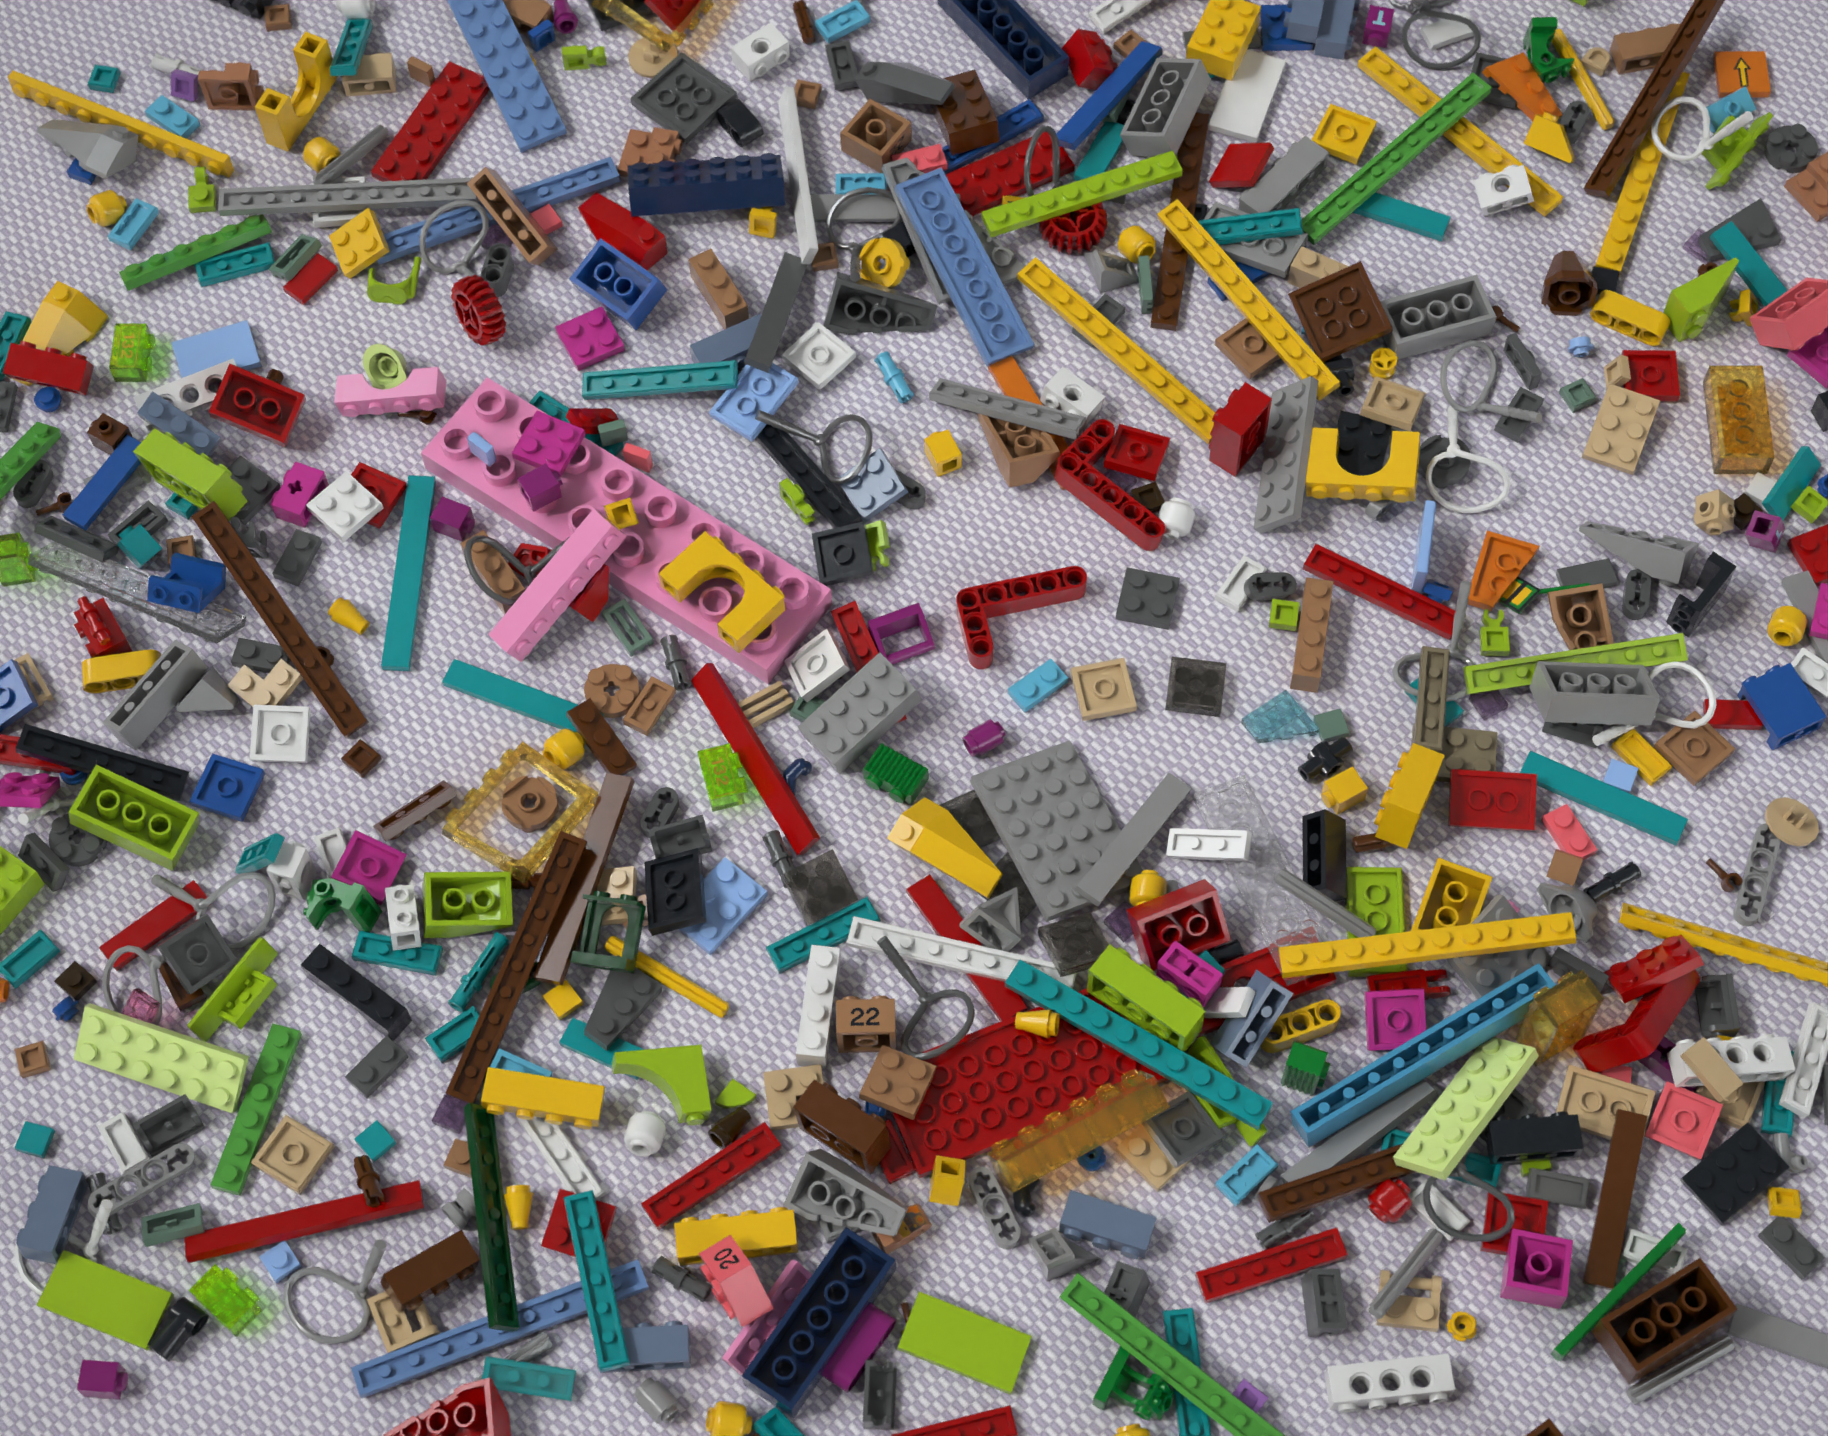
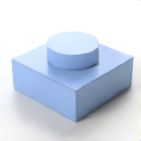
(280, 1261)

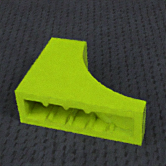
(677, 1073)

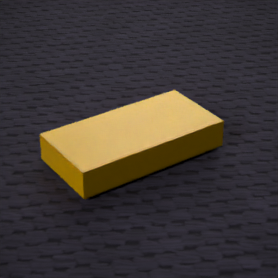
(1641, 754)

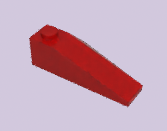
(627, 234)
(589, 600)
(469, 1411)

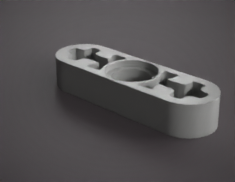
(993, 1185)

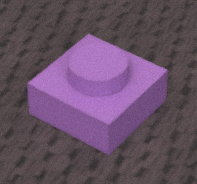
(184, 85)
(1250, 1395)

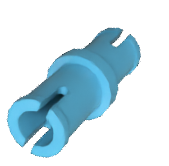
(894, 377)

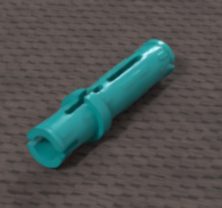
(472, 981)

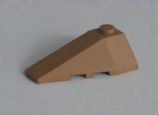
(1018, 450)
(1581, 616)

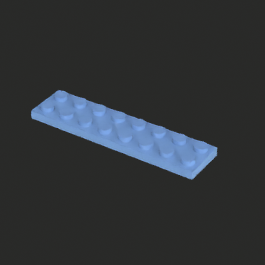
(508, 71)
(964, 266)

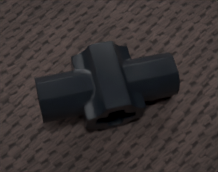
(1344, 372)
(1325, 759)

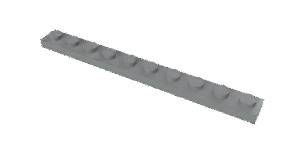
(343, 196)

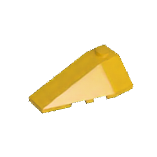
(64, 321)
(941, 842)

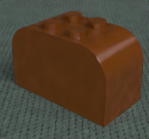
(1664, 1321)

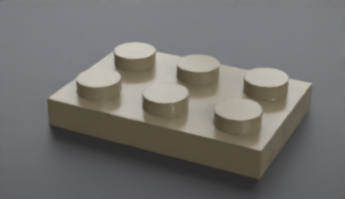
(1466, 751)

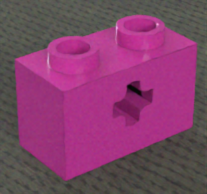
(298, 489)

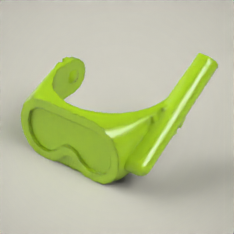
(394, 293)

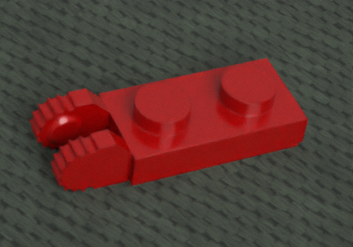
(1410, 980)

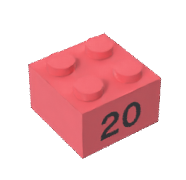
(734, 1281)

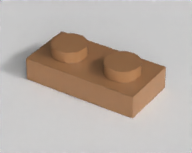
(649, 706)

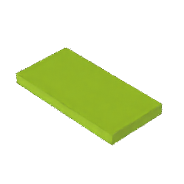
(1378, 899)
(105, 1299)
(964, 1342)

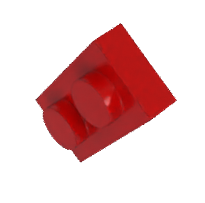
(590, 418)

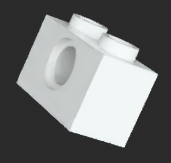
(760, 52)
(1494, 201)
(1072, 395)
(292, 870)

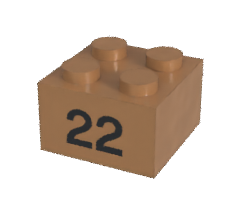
(875, 135)
(865, 1024)

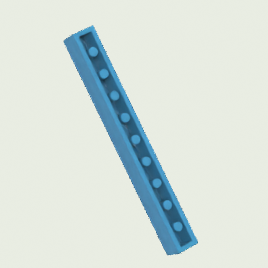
(1418, 1057)

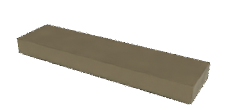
(1431, 698)

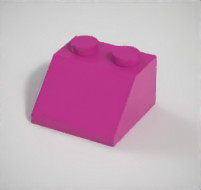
(1537, 1269)

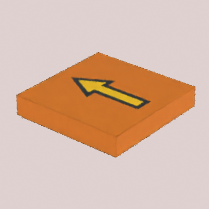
(1739, 70)

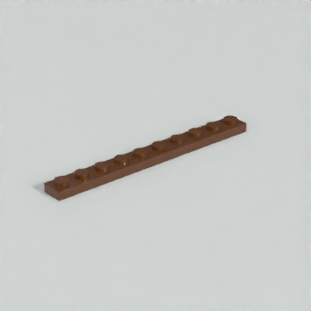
(1652, 97)
(1173, 255)
(280, 619)
(516, 968)

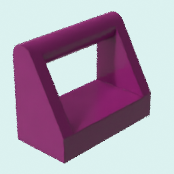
(898, 622)

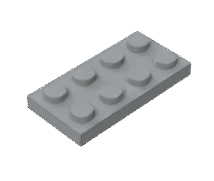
(1269, 254)

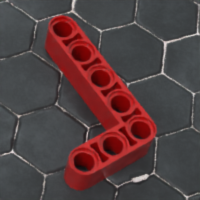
(1104, 489)
(1011, 603)
(1642, 1029)

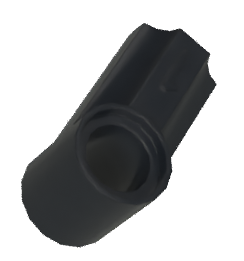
(183, 1321)

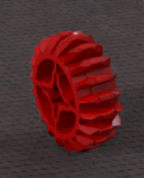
(1069, 236)
(478, 310)

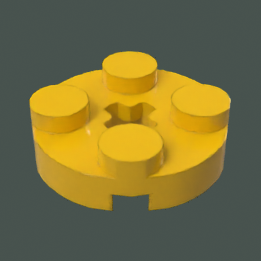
(895, 258)

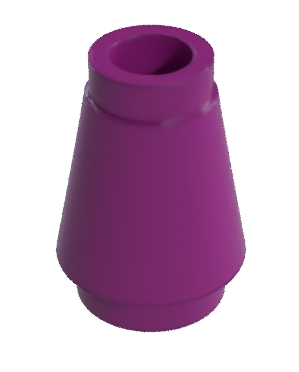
(564, 17)

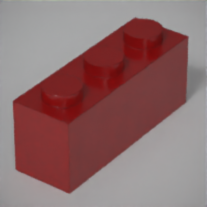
(48, 368)

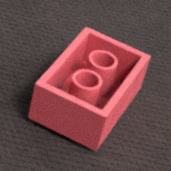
(1793, 316)

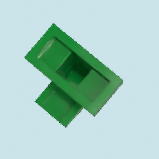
(1537, 42)
(352, 899)
(1117, 1381)

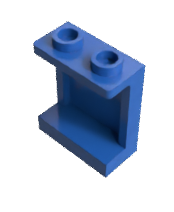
(189, 584)
(1782, 705)

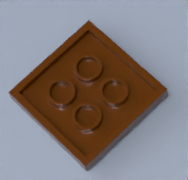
(1340, 312)

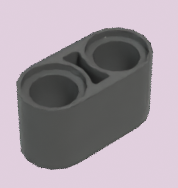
(498, 269)

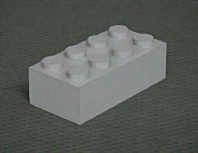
(1165, 106)
(1438, 317)
(1594, 693)
(859, 713)

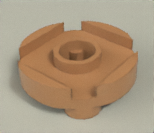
(612, 675)
(529, 818)

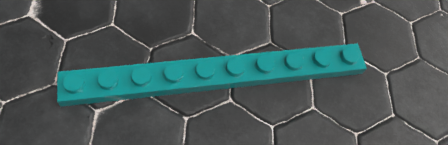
(1139, 1045)

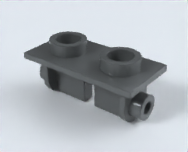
(1574, 732)

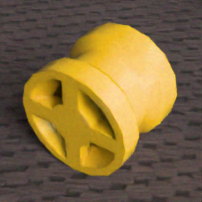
(1386, 358)

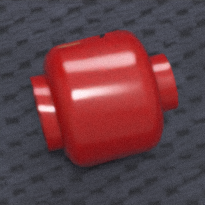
(1390, 1200)

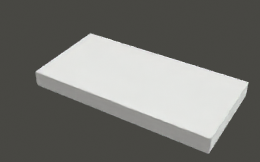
(1247, 97)

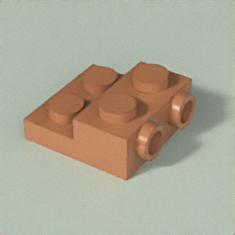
(231, 89)
(649, 148)
(1811, 187)

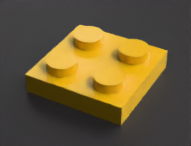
(1344, 133)
(359, 243)

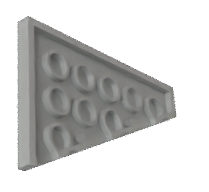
(1002, 258)

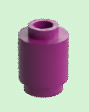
(984, 738)

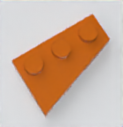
(1524, 85)
(1497, 568)

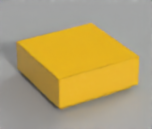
(563, 1000)
(1784, 1202)

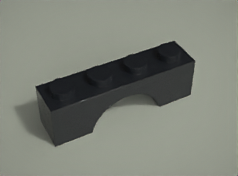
(365, 997)

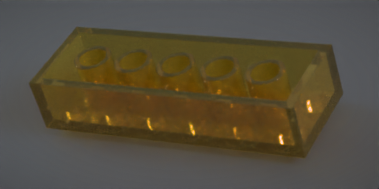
(1077, 1130)

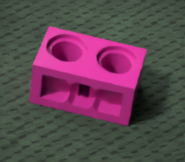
(1189, 973)

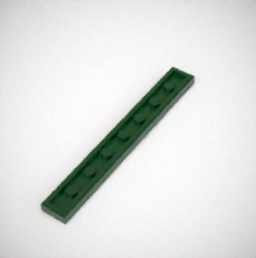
(491, 1219)

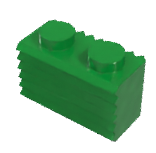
(895, 774)
(1305, 1068)

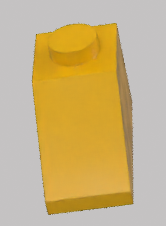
(1550, 137)

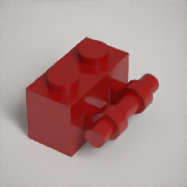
(1089, 59)
(100, 628)

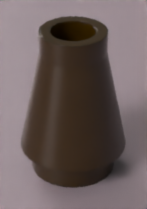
(729, 1127)

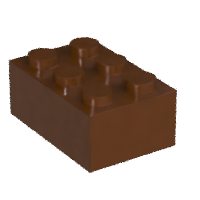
(966, 115)
(842, 1126)

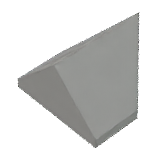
(1109, 270)
(209, 695)
(996, 922)
(1058, 1254)

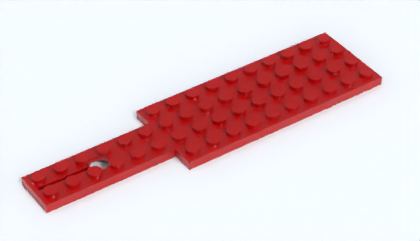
(1014, 1078)

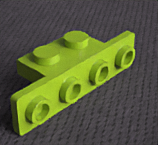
(1728, 152)
(238, 994)
(1206, 1054)

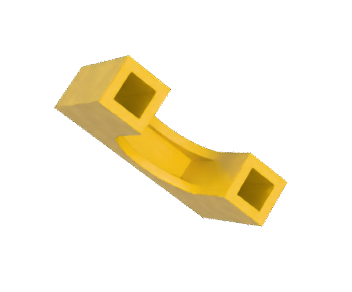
(285, 118)
(1393, 482)
(710, 559)

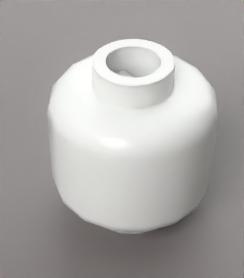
(356, 8)
(1177, 518)
(644, 1133)

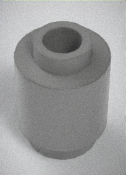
(656, 1401)

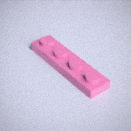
(757, 1332)

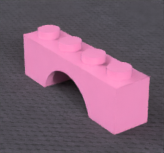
(420, 391)

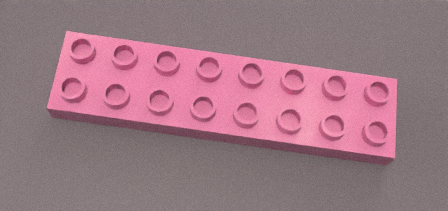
(663, 531)

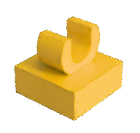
(763, 222)
(1746, 305)

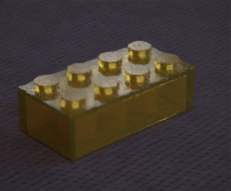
(1738, 420)
(1559, 1015)

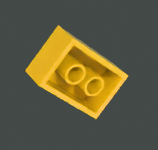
(1224, 36)
(1409, 795)
(1451, 896)

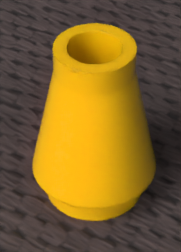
(347, 615)
(1041, 1022)
(518, 1204)

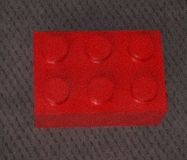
(257, 405)
(1239, 428)
(1184, 915)

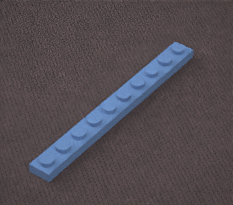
(532, 196)
(478, 1338)

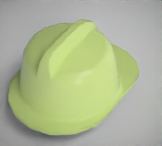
(384, 366)

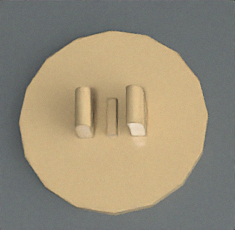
(648, 58)
(1791, 821)

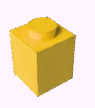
(942, 452)
(1344, 790)
(947, 1181)

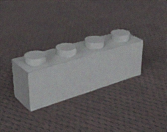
(1285, 178)
(155, 695)

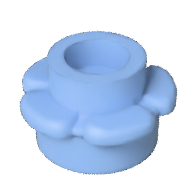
(1580, 346)

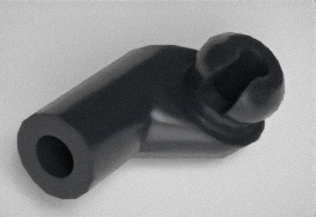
(1022, 1199)

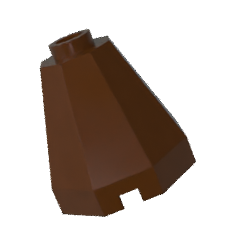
(1568, 285)

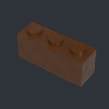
(430, 1272)

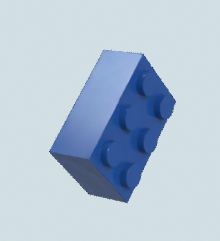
(618, 284)

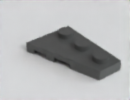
(1753, 223)
(619, 1005)

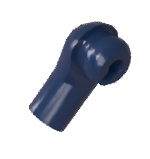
(797, 768)

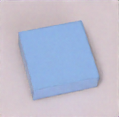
(481, 448)
(1620, 775)

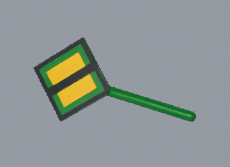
(1522, 593)

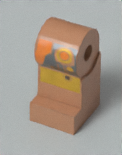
(913, 1225)

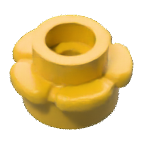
(1462, 1318)

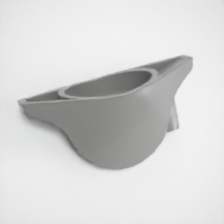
(1570, 899)

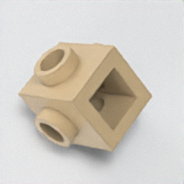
(1714, 512)

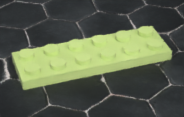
(161, 1058)
(1465, 1107)

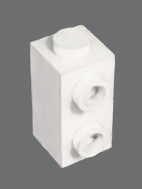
(403, 917)

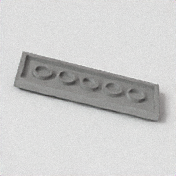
(1286, 455)

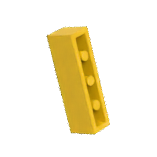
(542, 1097)
(752, 1231)

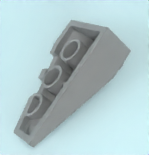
(98, 147)
(1660, 558)
(840, 1195)

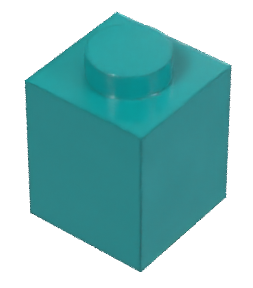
(138, 545)

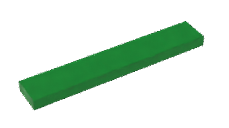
(1618, 1292)

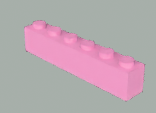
(557, 585)

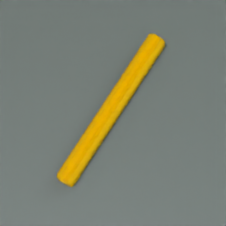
(1583, 81)
(672, 979)

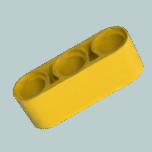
(1630, 318)
(116, 670)
(1310, 1018)

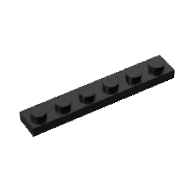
(808, 476)
(85, 756)

